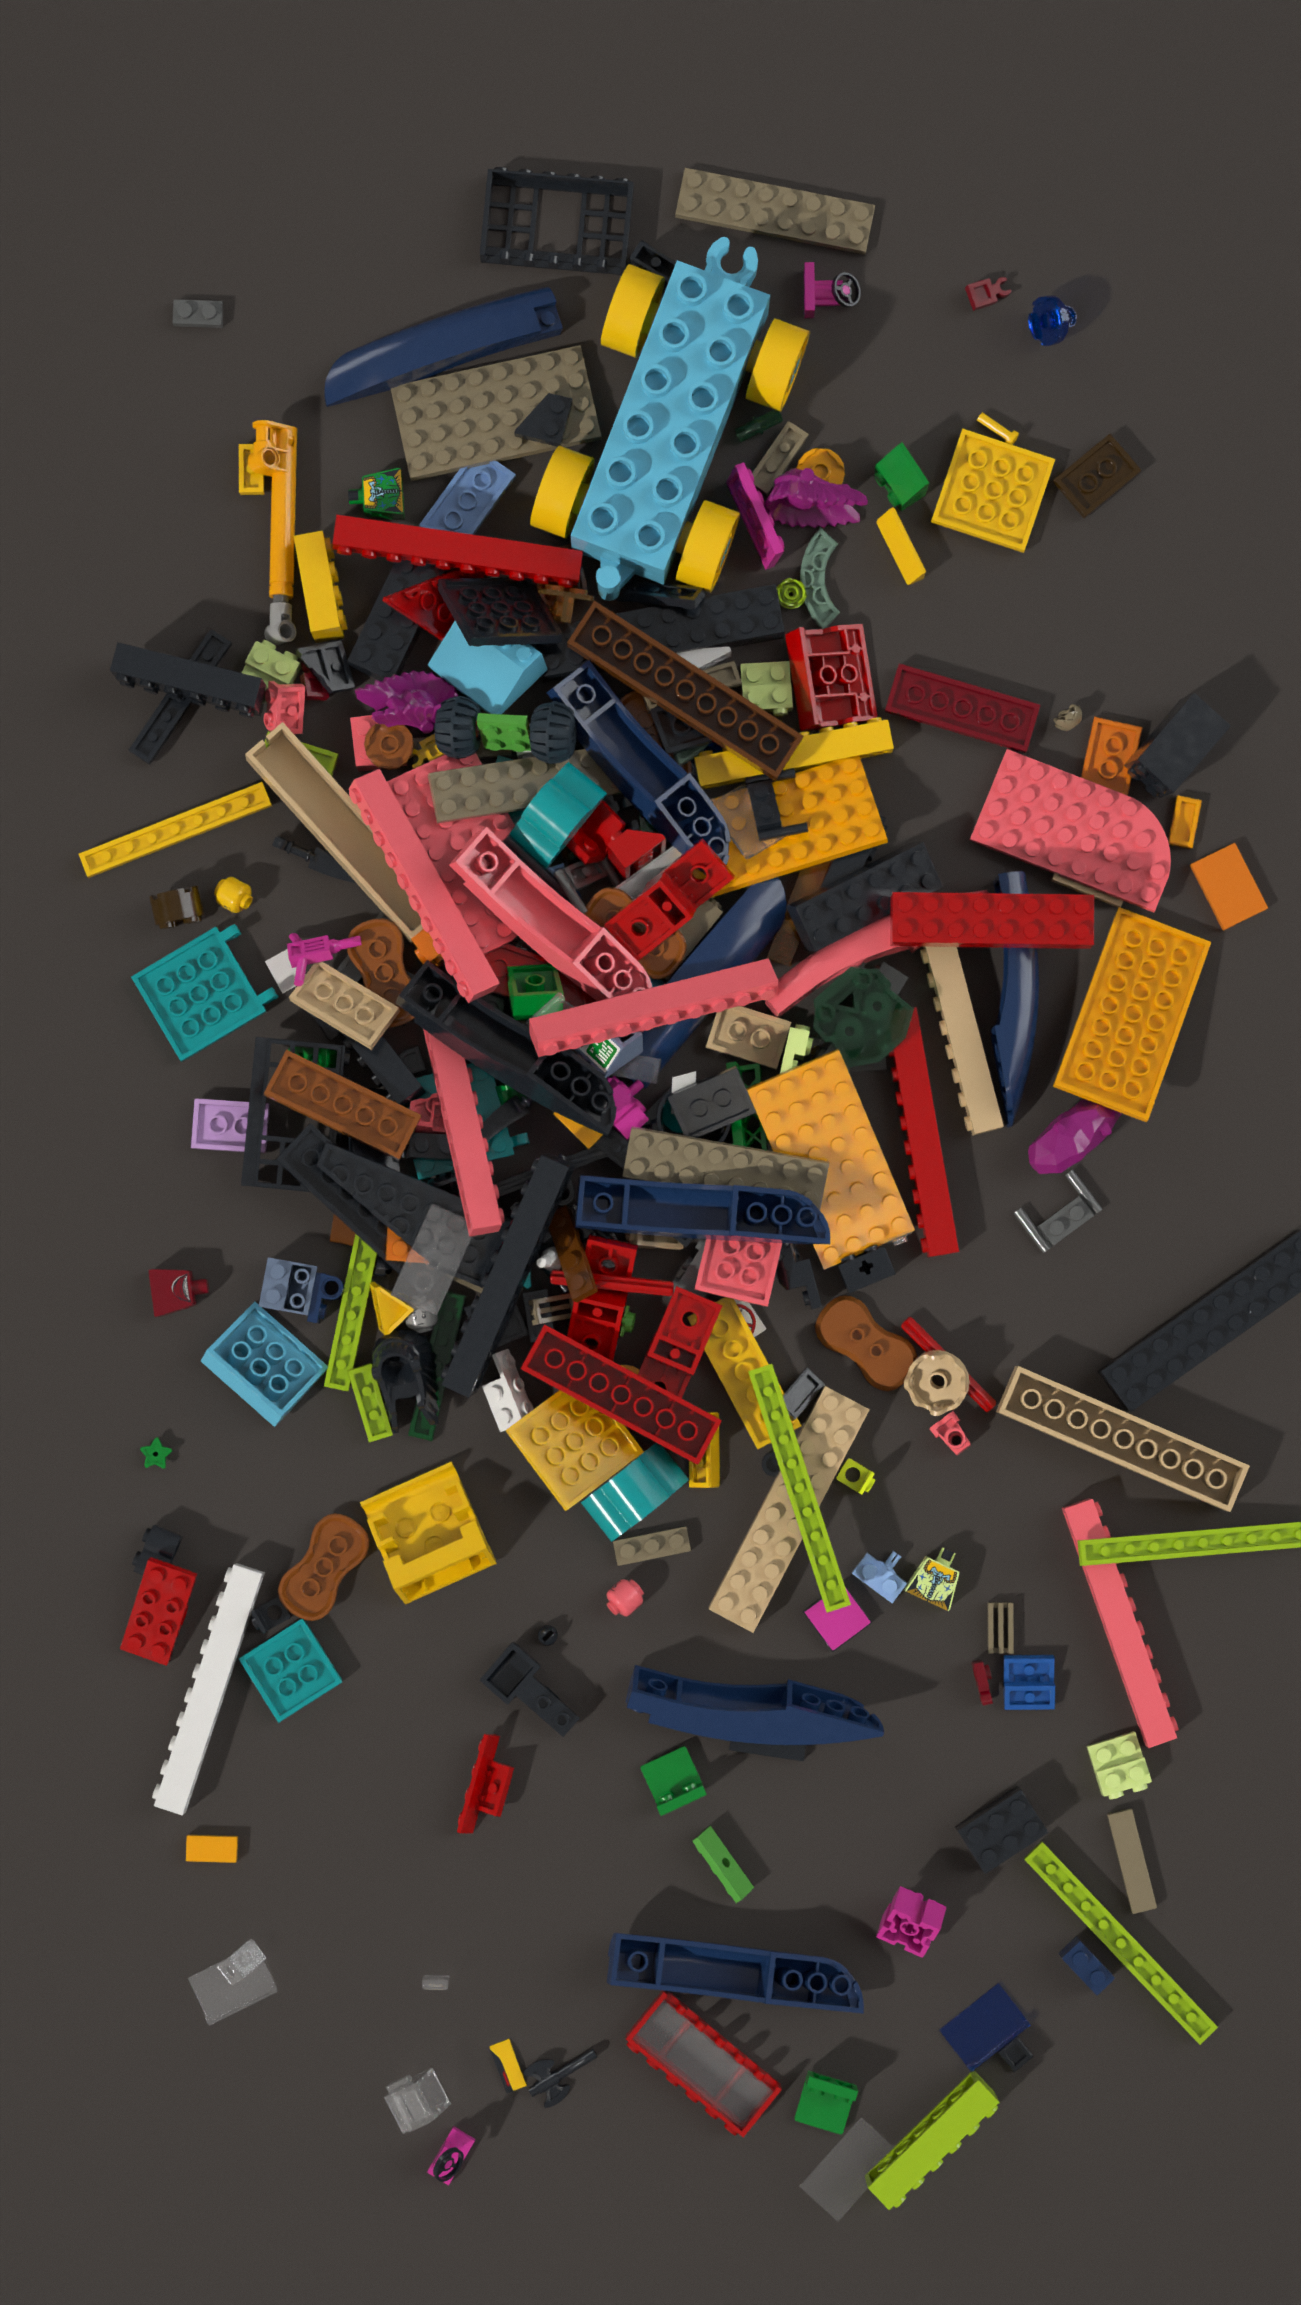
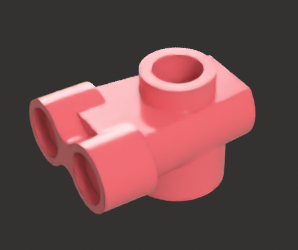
(949, 1428)

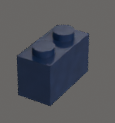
(1086, 1965)

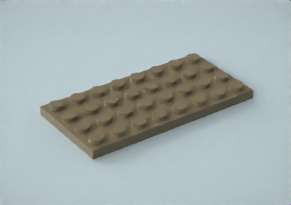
(474, 412)

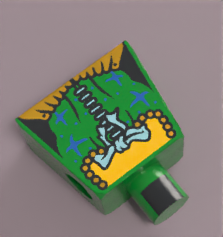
(381, 495)

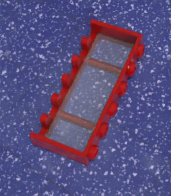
(703, 2063)

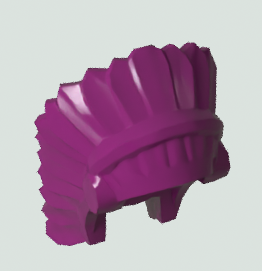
(808, 500)
(410, 698)

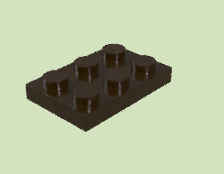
(1097, 476)

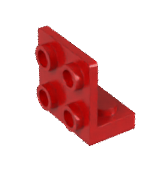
(592, 838)

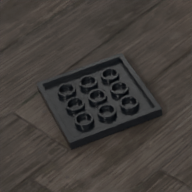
(499, 611)

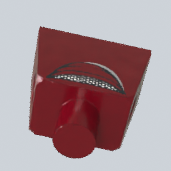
(174, 1290)

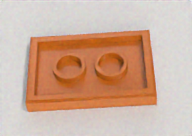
(1107, 752)
(1229, 886)

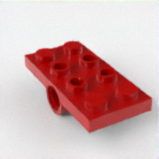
(158, 1611)

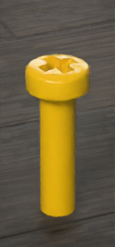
(1010, 437)

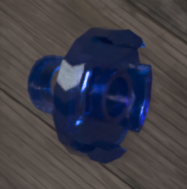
(1050, 320)

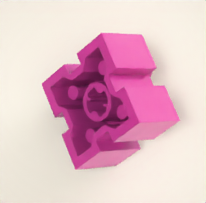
(628, 1109)
(911, 1921)

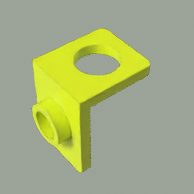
(865, 1480)

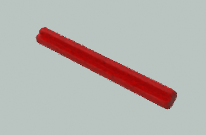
(622, 1283)
(927, 1343)

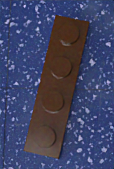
(572, 1255)

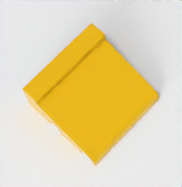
(427, 1533)

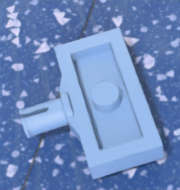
(881, 1575)

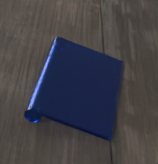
(984, 2027)

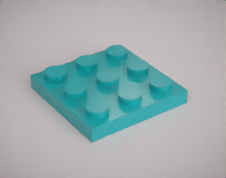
(290, 1670)

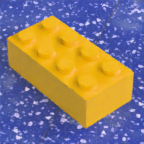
(319, 587)

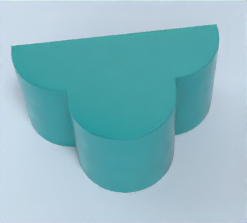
(557, 814)
(635, 1491)

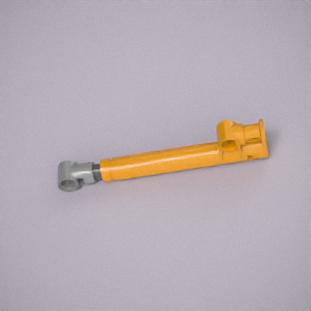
(276, 457)

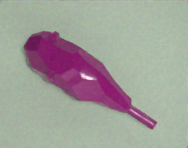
(1071, 1137)

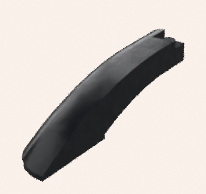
(507, 1051)

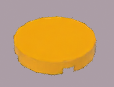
(824, 464)

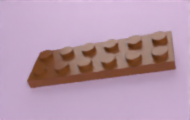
(342, 1105)

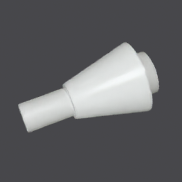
(549, 1259)

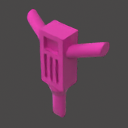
(313, 951)

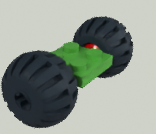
(463, 725)

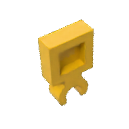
(428, 752)

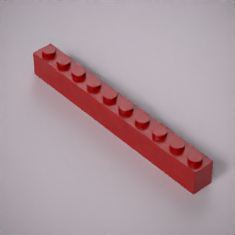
(457, 550)
(923, 1144)

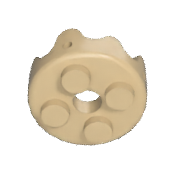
(927, 1394)

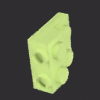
(271, 665)
(768, 686)
(797, 1046)
(1119, 1765)

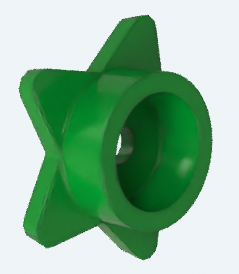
(162, 1451)

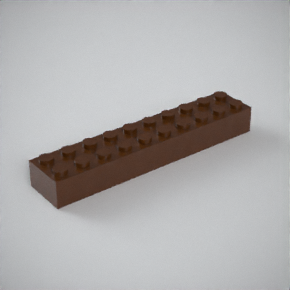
(684, 690)

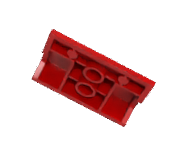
(831, 676)

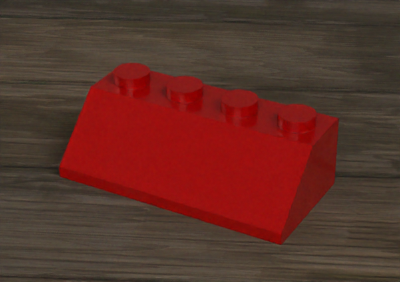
(634, 850)

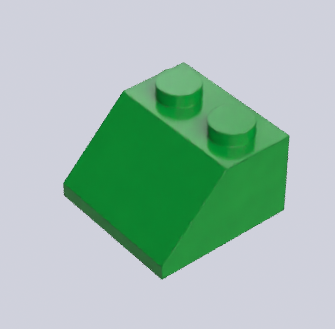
(901, 477)
(531, 988)

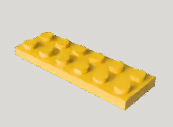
(733, 1354)

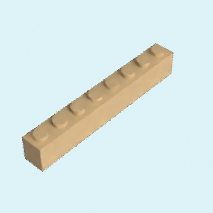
(963, 1039)

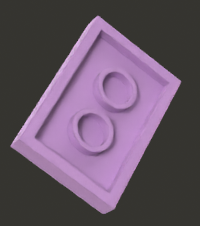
(223, 1125)

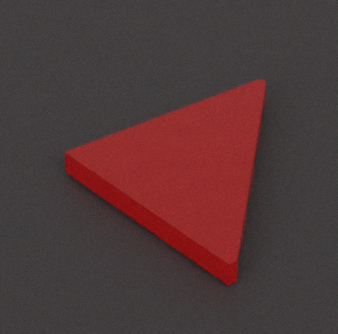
(425, 604)

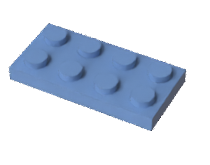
(469, 498)

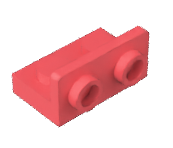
(285, 705)

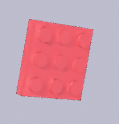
(739, 1270)

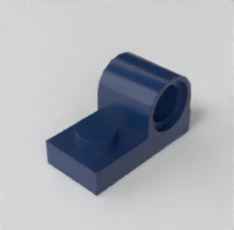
(317, 1308)

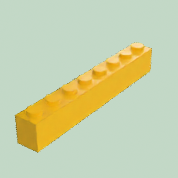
(813, 751)

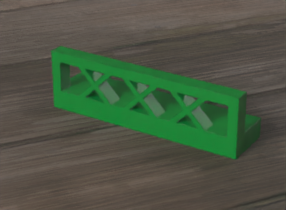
(739, 1127)

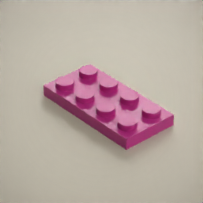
(756, 519)

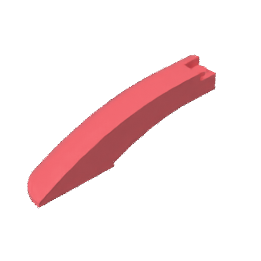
(547, 920)
(833, 960)

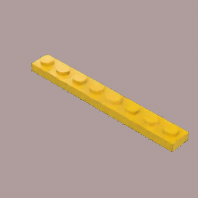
(175, 829)

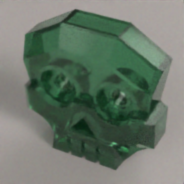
(874, 1031)

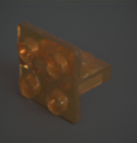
(563, 606)

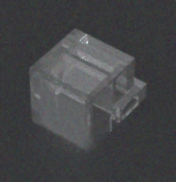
(416, 2100)

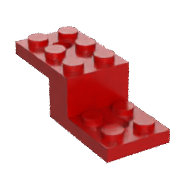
(669, 900)
(602, 1312)
(678, 1347)

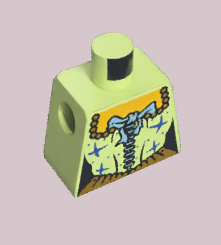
(935, 1580)

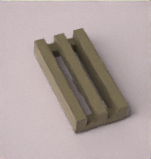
(537, 1311)
(1010, 1630)

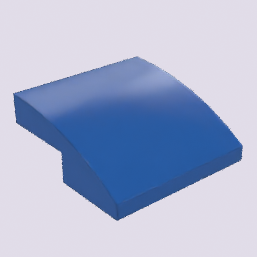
(1028, 1682)

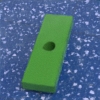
(723, 1864)

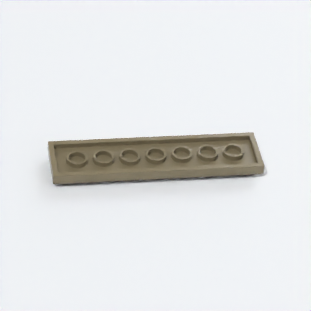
(775, 211)
(502, 786)
(693, 1160)

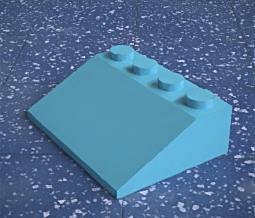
(487, 673)
(264, 1364)

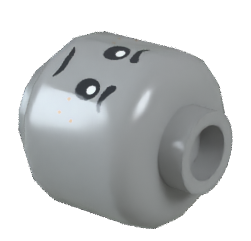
(421, 1320)

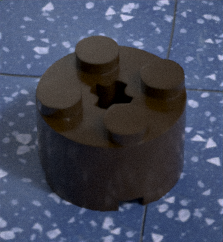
(177, 906)

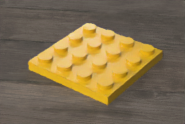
(993, 490)
(573, 1446)

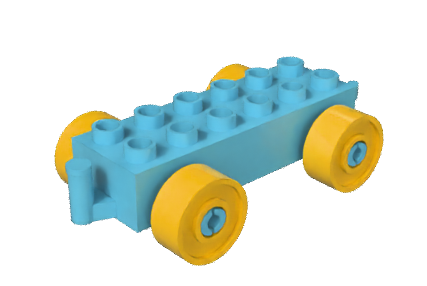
(670, 422)

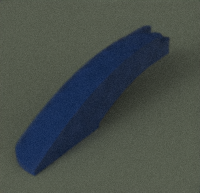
(442, 344)
(639, 766)
(732, 943)
(1018, 1010)
(699, 1211)
(750, 1713)
(732, 1972)

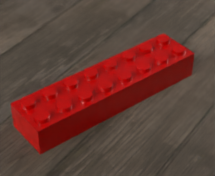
(992, 920)
(621, 1394)

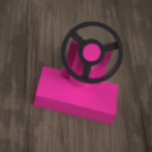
(827, 292)
(451, 2155)

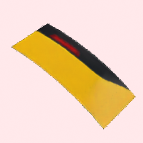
(507, 2066)

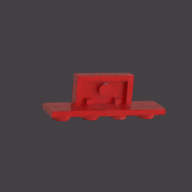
(487, 1787)

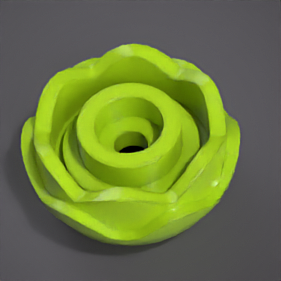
(798, 590)

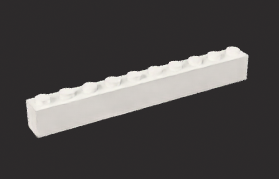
(209, 1688)

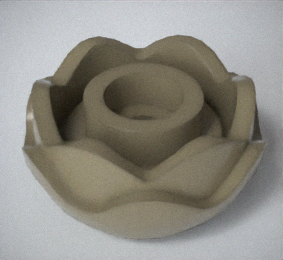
(1068, 718)

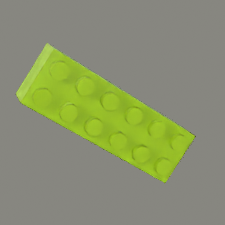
(931, 2140)

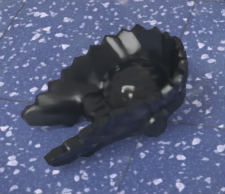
(406, 1369)

